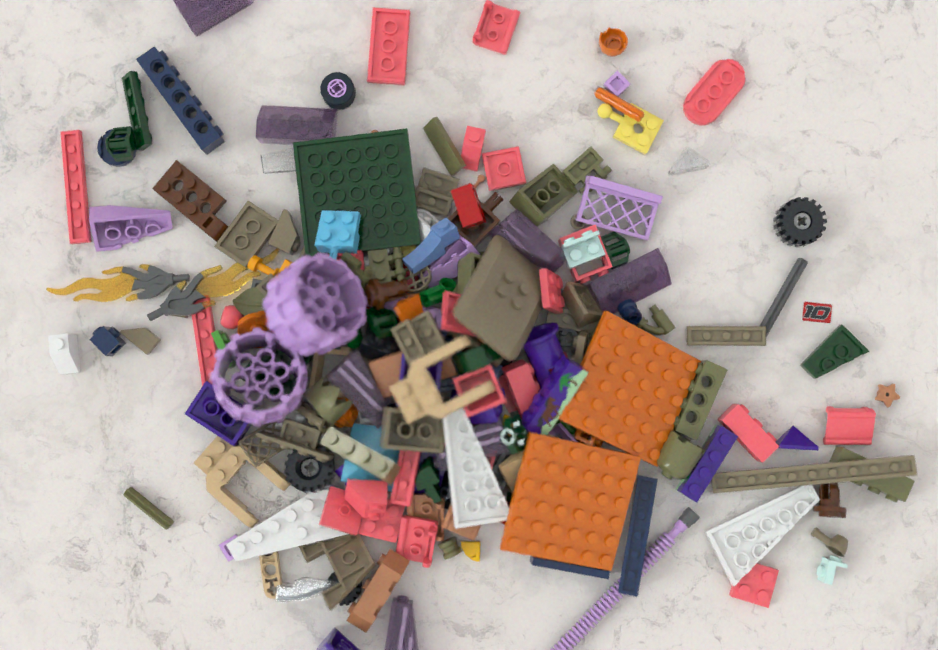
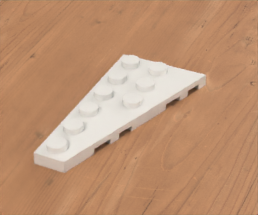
(473, 486)
(286, 529)
(754, 533)

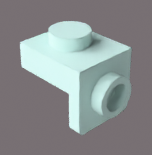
(827, 568)

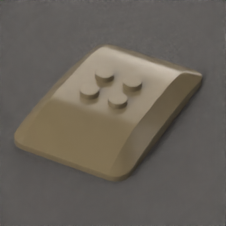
(501, 298)

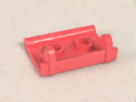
(495, 27)
(849, 426)
(417, 539)

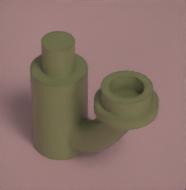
(661, 319)

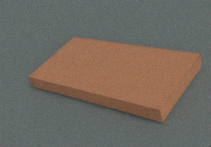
(387, 371)

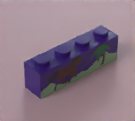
(553, 396)
(716, 447)

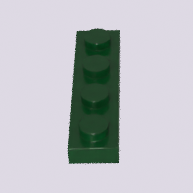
(136, 110)

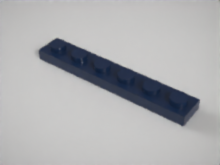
(637, 536)

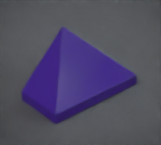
(795, 440)

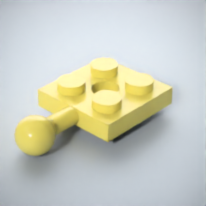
(625, 131)

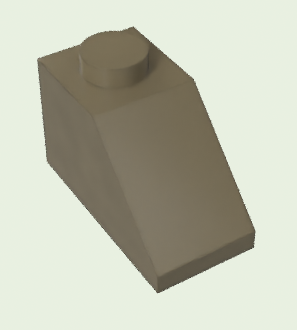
(285, 235)

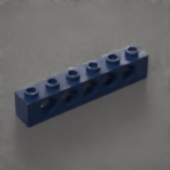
(150, 63)

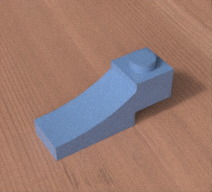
(433, 245)

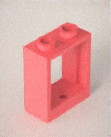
(599, 271)

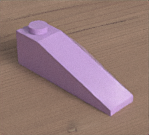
(121, 225)

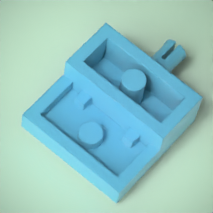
(338, 232)

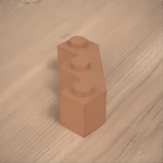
(377, 590)

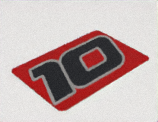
(817, 312)

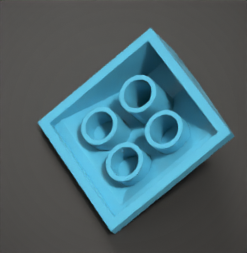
(370, 437)

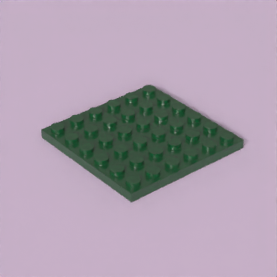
(360, 175)

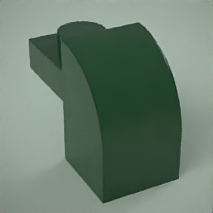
(475, 358)

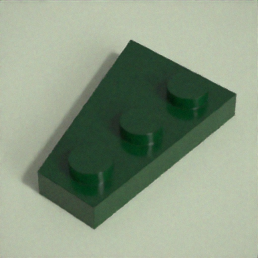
(833, 352)

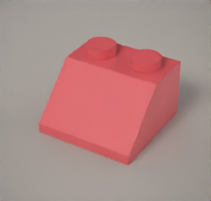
(474, 379)
(367, 497)

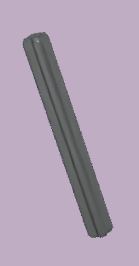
(784, 294)

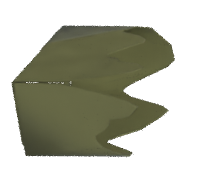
(324, 401)

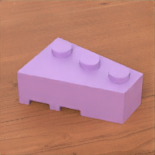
(447, 265)

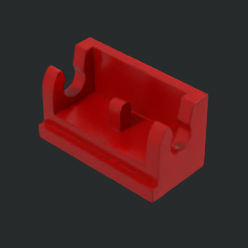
(468, 206)

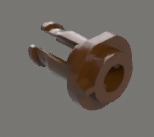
(379, 293)
(830, 507)

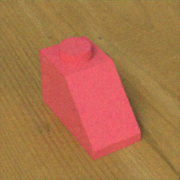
(473, 147)

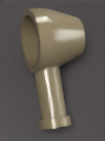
(837, 544)

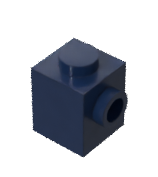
(107, 340)

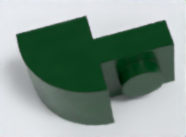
(428, 479)

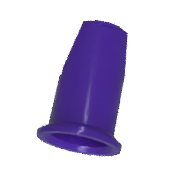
(543, 350)

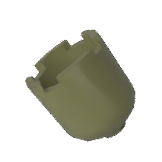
(678, 456)

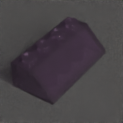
(294, 124)
(631, 281)

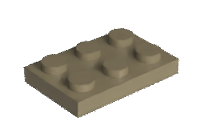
(247, 234)

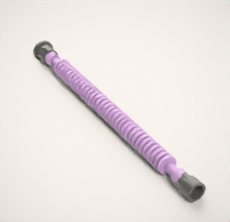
(687, 519)

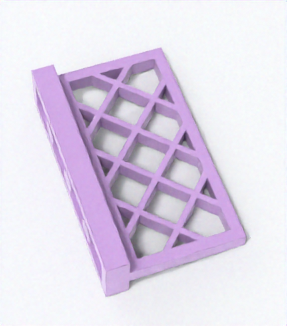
(622, 191)

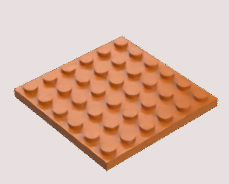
(630, 388)
(569, 502)

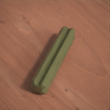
(148, 508)

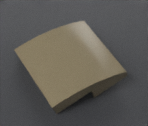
(435, 191)
(418, 336)

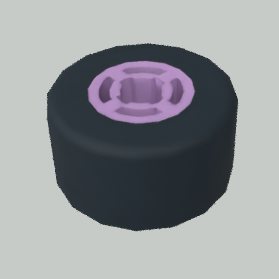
(340, 97)

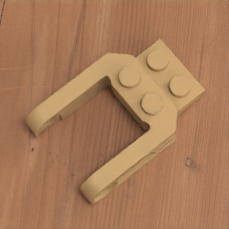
(418, 393)
(221, 463)

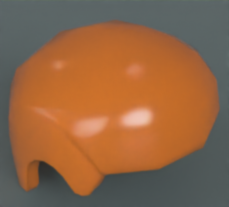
(613, 41)

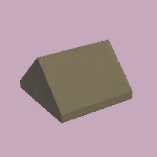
(581, 303)

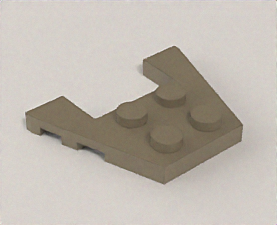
(349, 561)

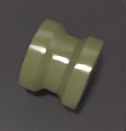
(450, 547)

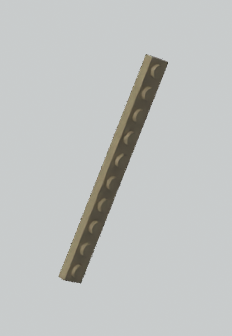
(814, 474)

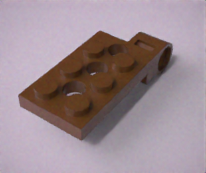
(192, 210)

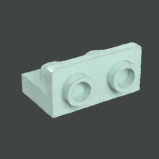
(582, 249)

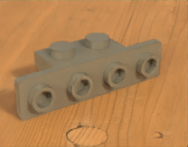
(299, 437)

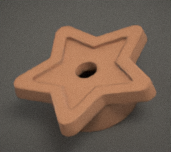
(881, 394)

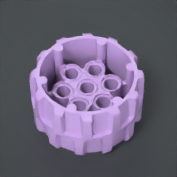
(311, 301)
(232, 352)

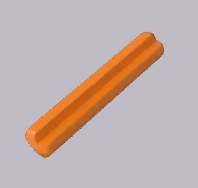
(619, 104)

